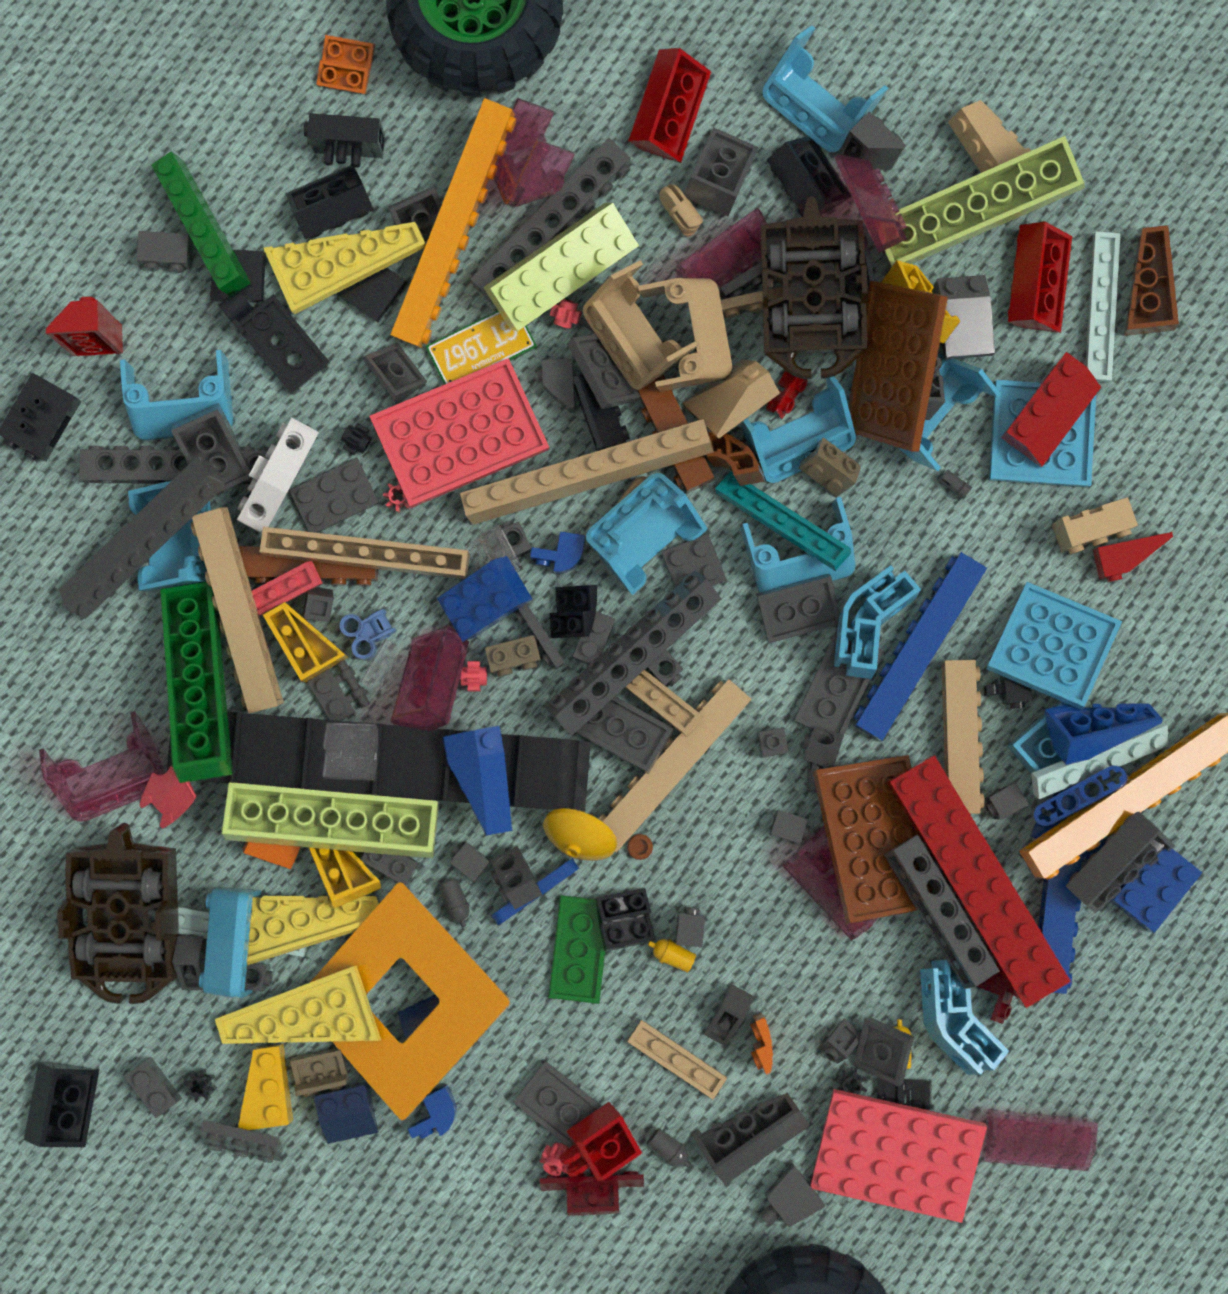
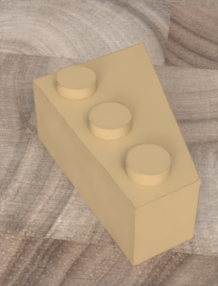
(1094, 526)

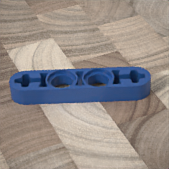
(1082, 799)
(545, 885)

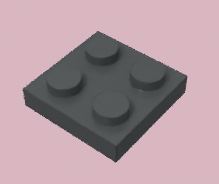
(692, 556)
(883, 1051)

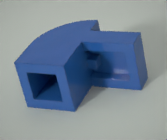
(566, 557)
(442, 1113)

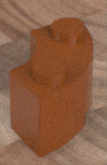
(736, 457)

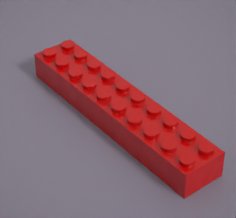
(978, 881)

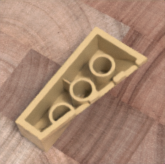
(985, 136)

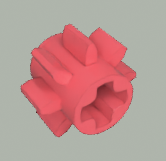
(565, 313)
(393, 489)
(474, 676)
(551, 1160)

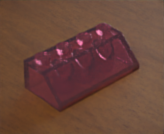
(873, 201)
(727, 253)
(430, 680)
(814, 872)
(1040, 1140)

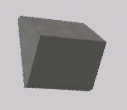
(419, 208)
(395, 372)

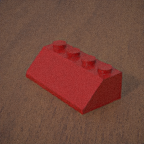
(670, 104)
(1040, 277)
(87, 329)
(1052, 409)

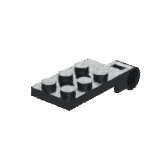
(258, 328)

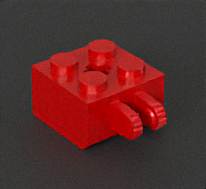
(600, 1144)

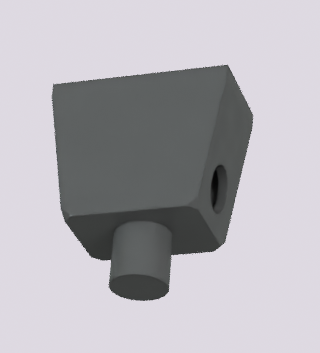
(791, 1198)

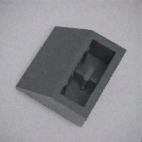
(873, 142)

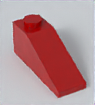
(1120, 558)

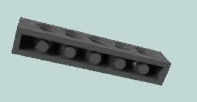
(928, 906)

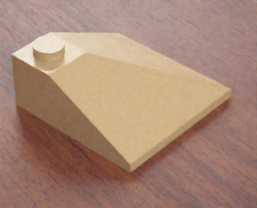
(733, 399)

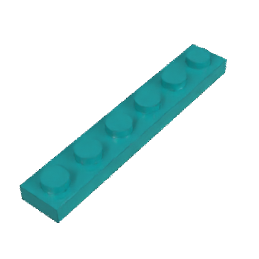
(784, 521)

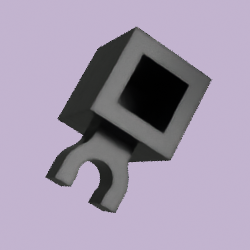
(1012, 692)

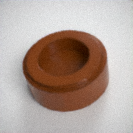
(640, 846)

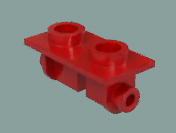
(784, 402)

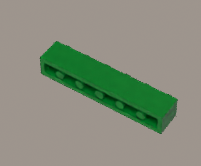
(200, 223)

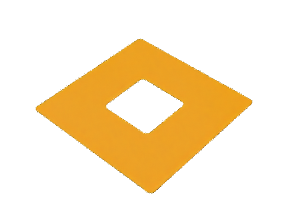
(466, 1009)

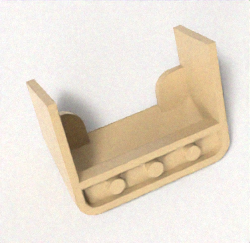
(627, 332)
(713, 352)

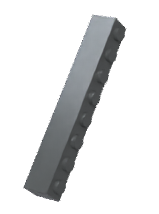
(141, 537)

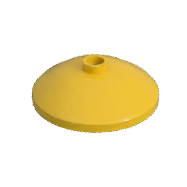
(579, 834)

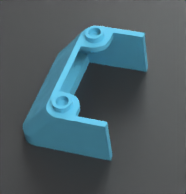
(808, 103)
(961, 385)
(156, 418)
(785, 447)
(773, 573)
(227, 942)

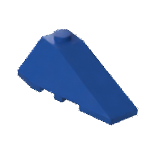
(1091, 731)
(481, 772)

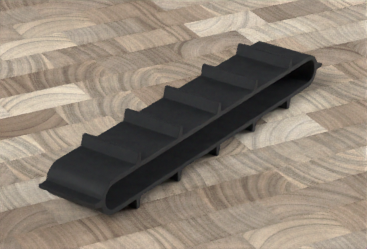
(409, 762)

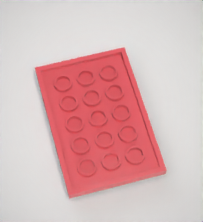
(459, 433)
(898, 1155)

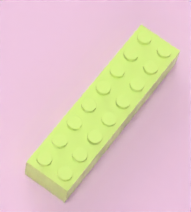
(987, 201)
(330, 820)

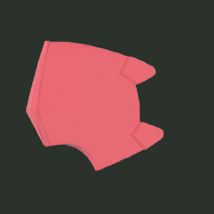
(168, 796)

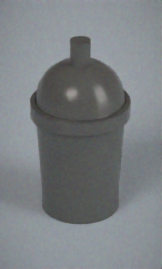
(454, 901)
(668, 1148)

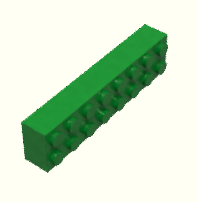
(195, 683)

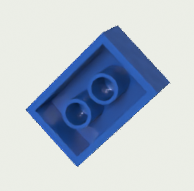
(484, 598)
(1157, 890)

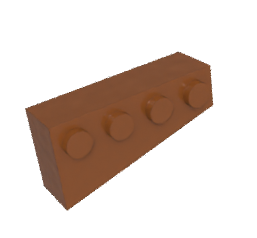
(1153, 296)

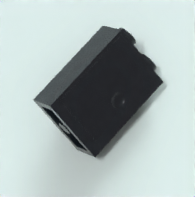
(345, 137)
(38, 418)

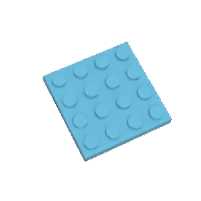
(1066, 466)
(1054, 645)

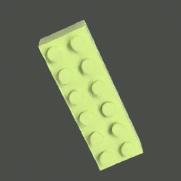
(561, 266)

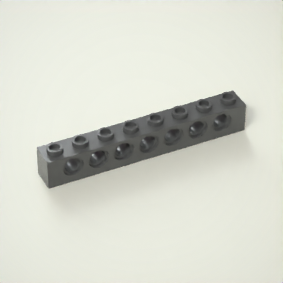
(606, 155)
(94, 457)
(630, 664)

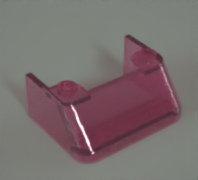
(530, 164)
(107, 783)

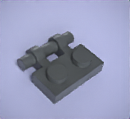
(331, 695)

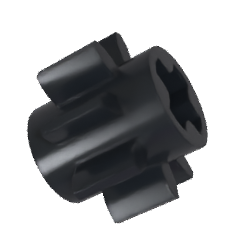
(356, 439)
(848, 1078)
(195, 1080)

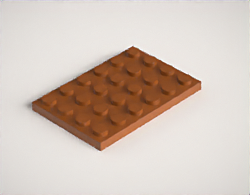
(898, 368)
(861, 826)

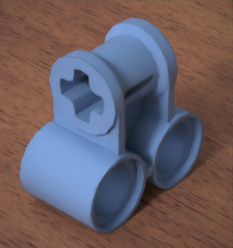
(368, 631)

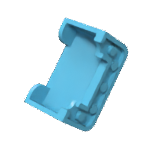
(643, 527)
(178, 559)

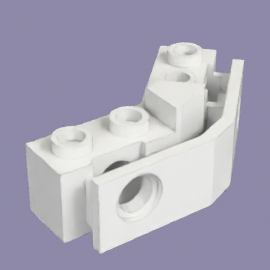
(274, 476)

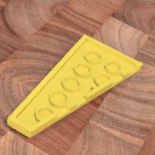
(332, 263)
(297, 922)
(316, 1012)

